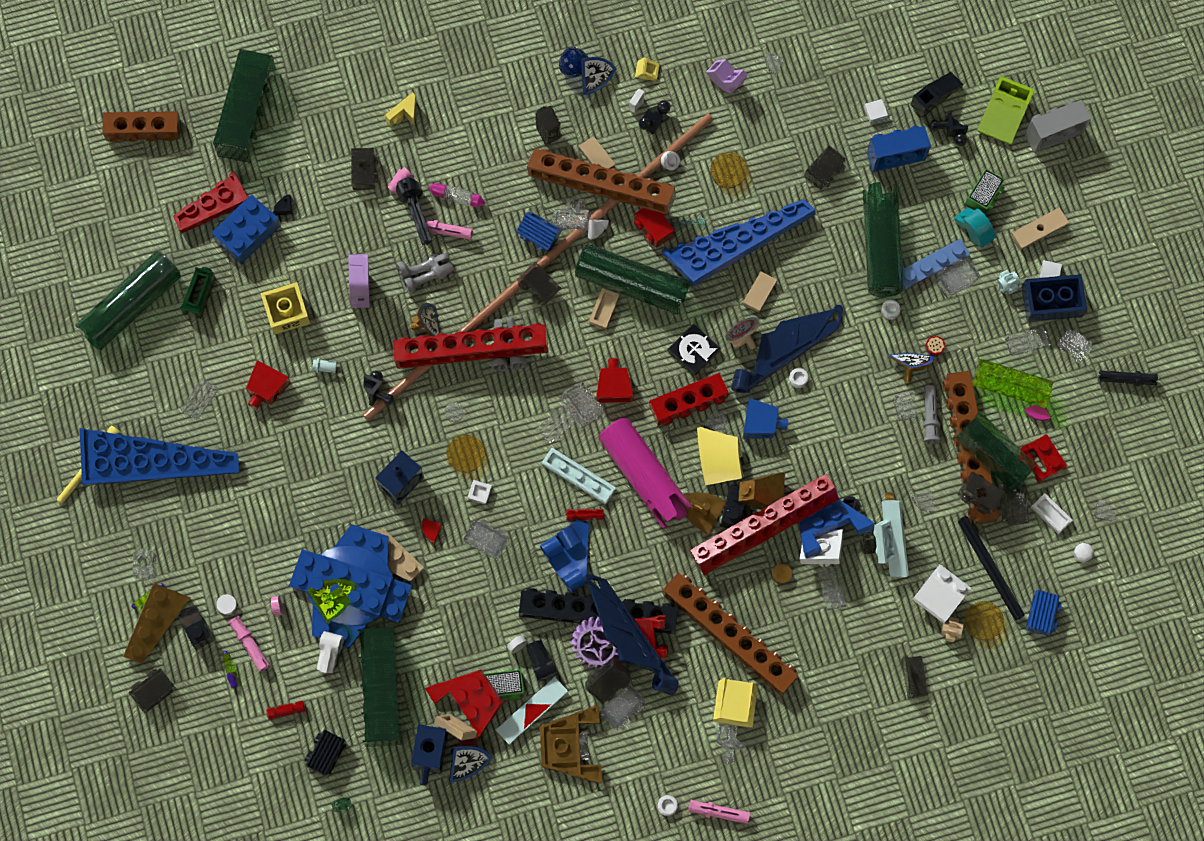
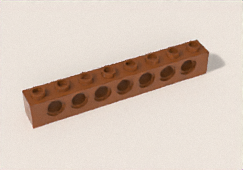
(607, 188)
(963, 382)
(732, 644)

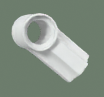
(330, 647)

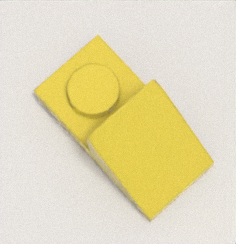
(405, 108)

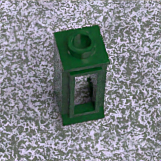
(198, 308)

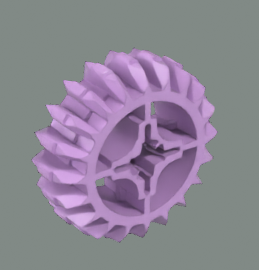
(584, 648)

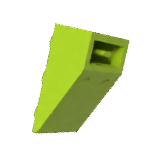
(1005, 110)

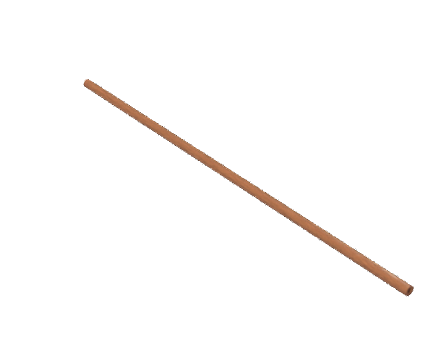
(543, 262)

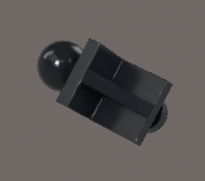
(655, 116)
(953, 129)
(373, 387)

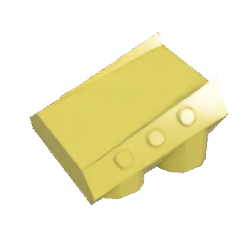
(735, 702)

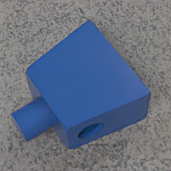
(762, 421)

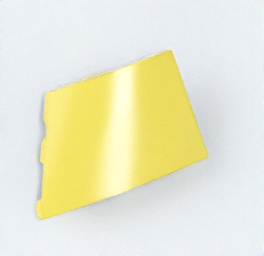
(719, 456)

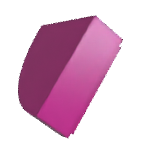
(1037, 413)

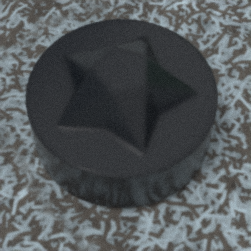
(852, 502)

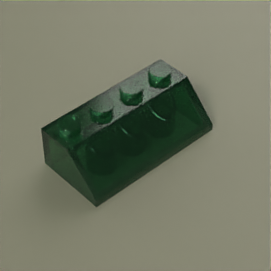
(996, 451)

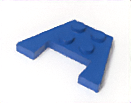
(827, 520)

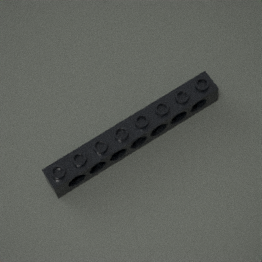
(568, 614)

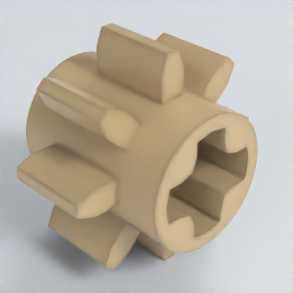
(952, 629)

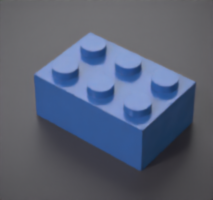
(898, 148)
(246, 229)

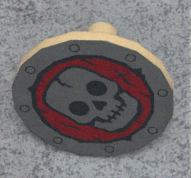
(741, 332)

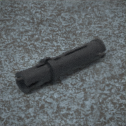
(1128, 377)

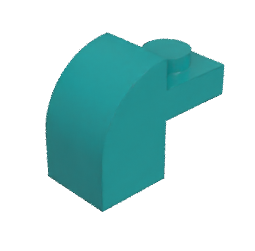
(977, 226)

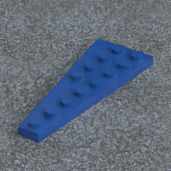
(729, 244)
(122, 459)

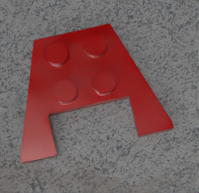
(475, 698)

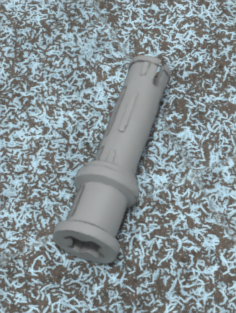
(931, 423)

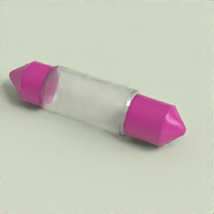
(457, 195)

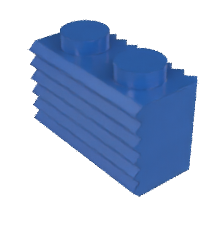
(538, 231)
(1043, 613)

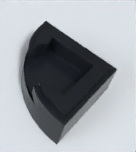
(283, 206)

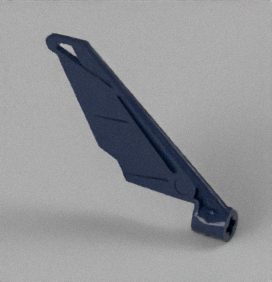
(786, 344)
(627, 636)

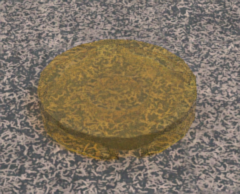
(728, 170)
(465, 453)
(984, 620)

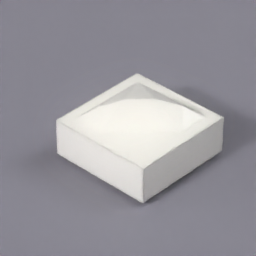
(636, 101)

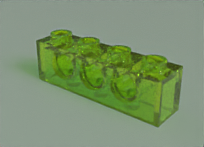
(1012, 383)

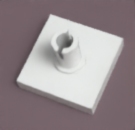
(831, 549)

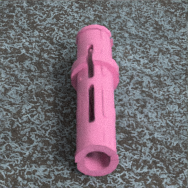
(450, 230)
(248, 642)
(718, 811)

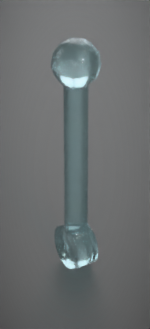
(701, 221)

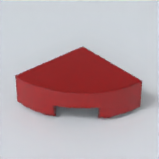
(431, 529)

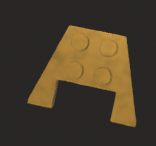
(561, 745)

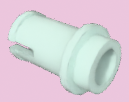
(324, 366)

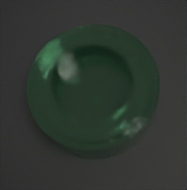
(341, 804)

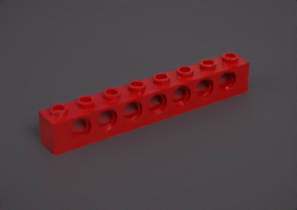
(479, 351)
(765, 524)

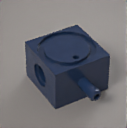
(399, 477)
(432, 761)

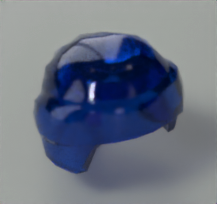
(570, 62)

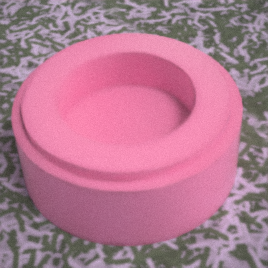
(276, 605)

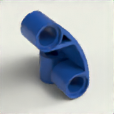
(569, 554)

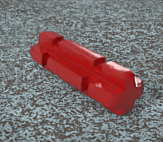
(585, 514)
(285, 710)

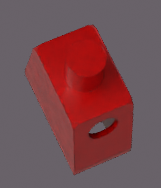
(614, 384)
(265, 385)

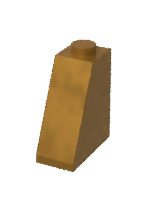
(762, 490)

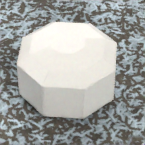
(1083, 552)

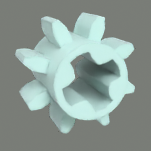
(1008, 282)

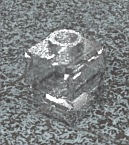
(144, 572)

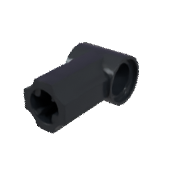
(542, 665)

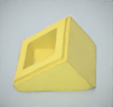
(647, 69)

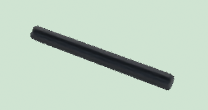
(991, 568)

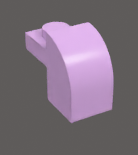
(725, 76)

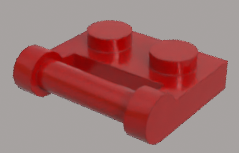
(1047, 455)

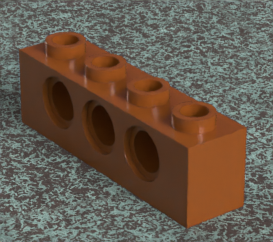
(133, 120)

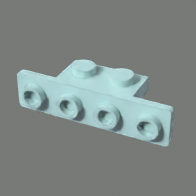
(891, 539)

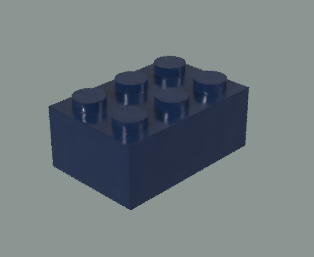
(1054, 298)

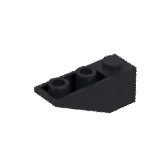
(935, 93)

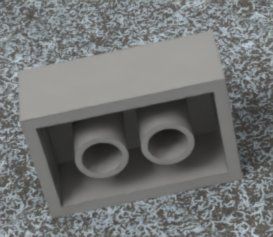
(1057, 125)

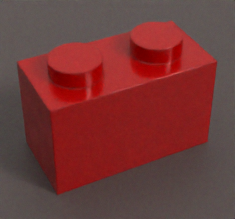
(654, 225)

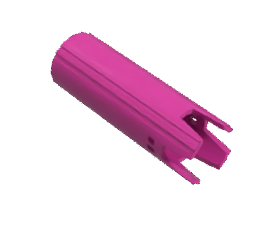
(644, 471)

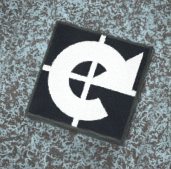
(694, 349)

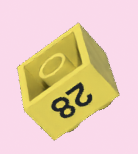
(285, 308)

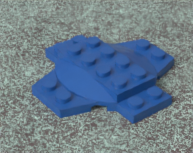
(363, 559)

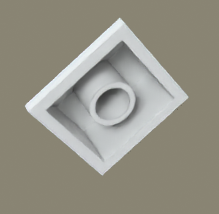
(941, 593)

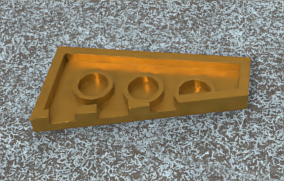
(155, 618)

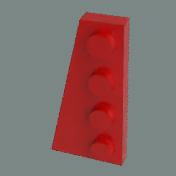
(212, 204)

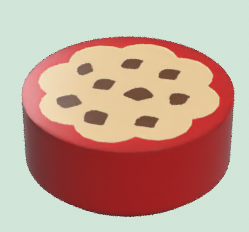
(935, 345)

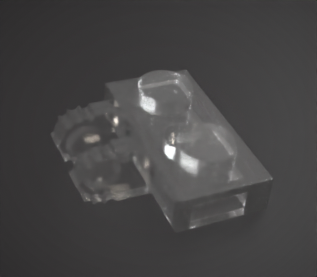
(572, 218)

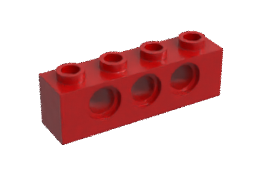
(712, 384)

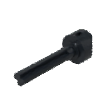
(411, 197)

